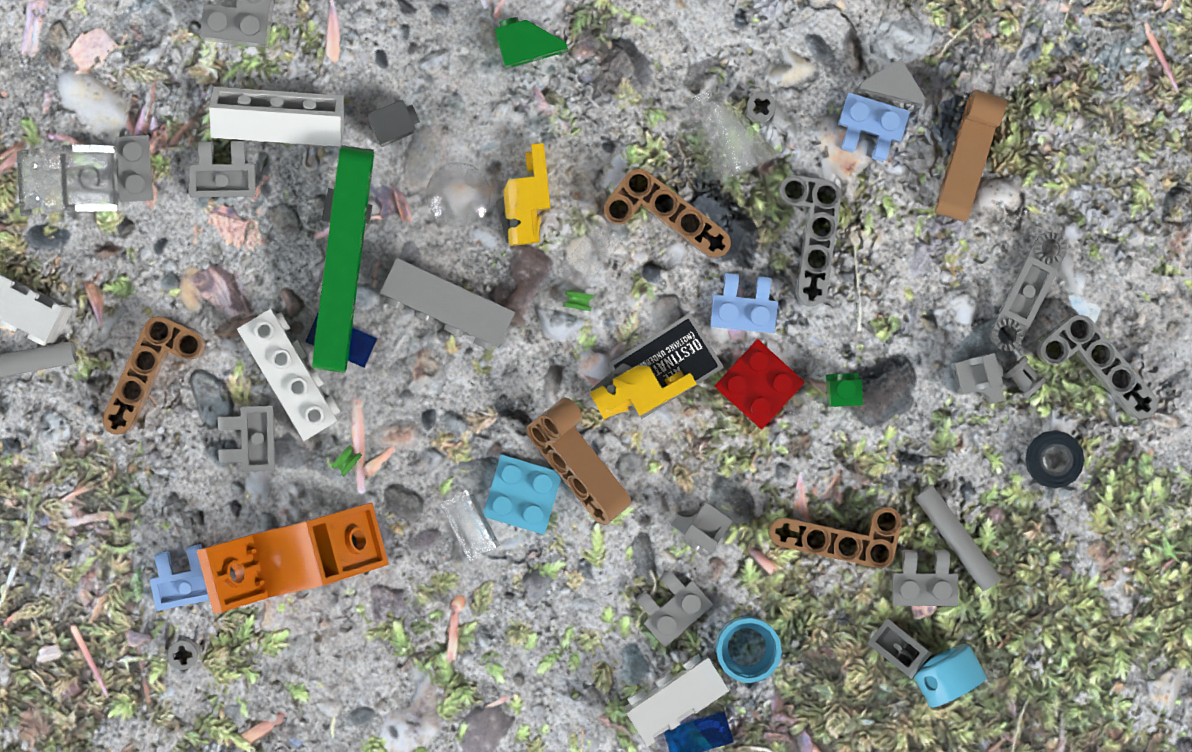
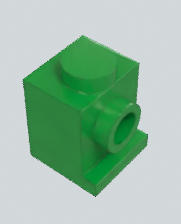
(844, 390)

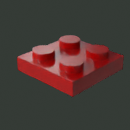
(759, 384)

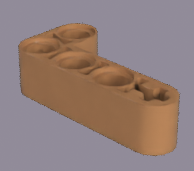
(969, 154)
(672, 218)
(147, 378)
(577, 462)
(832, 537)

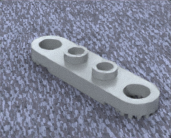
(1028, 291)

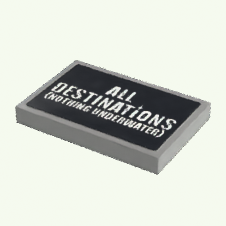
(674, 350)

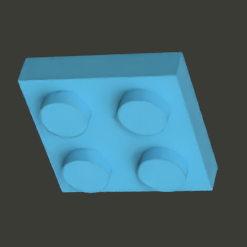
(522, 494)

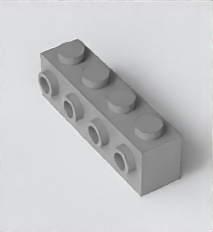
(448, 303)

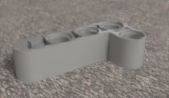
(811, 241)
(1102, 371)

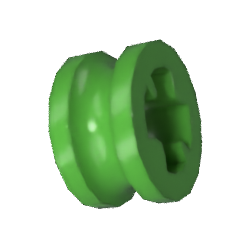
(578, 300)
(346, 460)

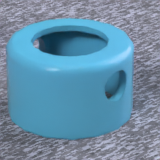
(765, 666)
(949, 675)

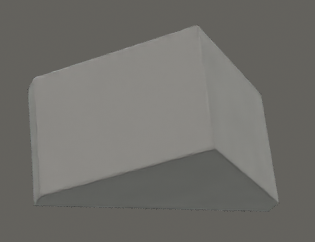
(894, 84)
(899, 648)

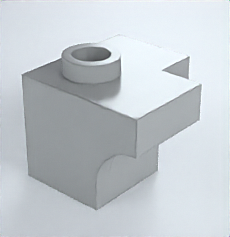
(980, 375)
(703, 527)

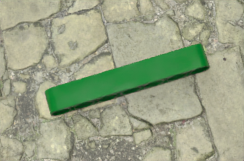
(343, 259)

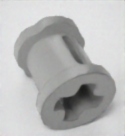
(760, 117)
(1025, 377)
(179, 662)

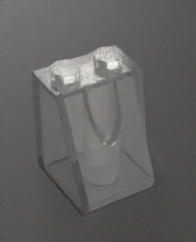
(726, 138)
(67, 180)

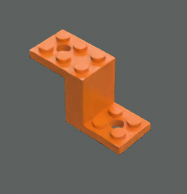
(292, 558)

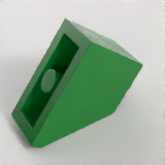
(525, 42)

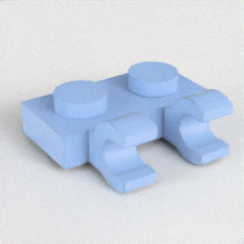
(873, 118)
(741, 312)
(178, 588)

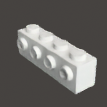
(276, 116)
(288, 373)

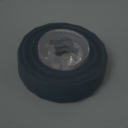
(1043, 455)

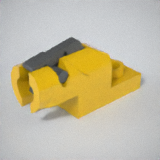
(524, 199)
(638, 388)

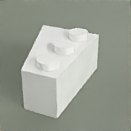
(31, 311)
(675, 698)

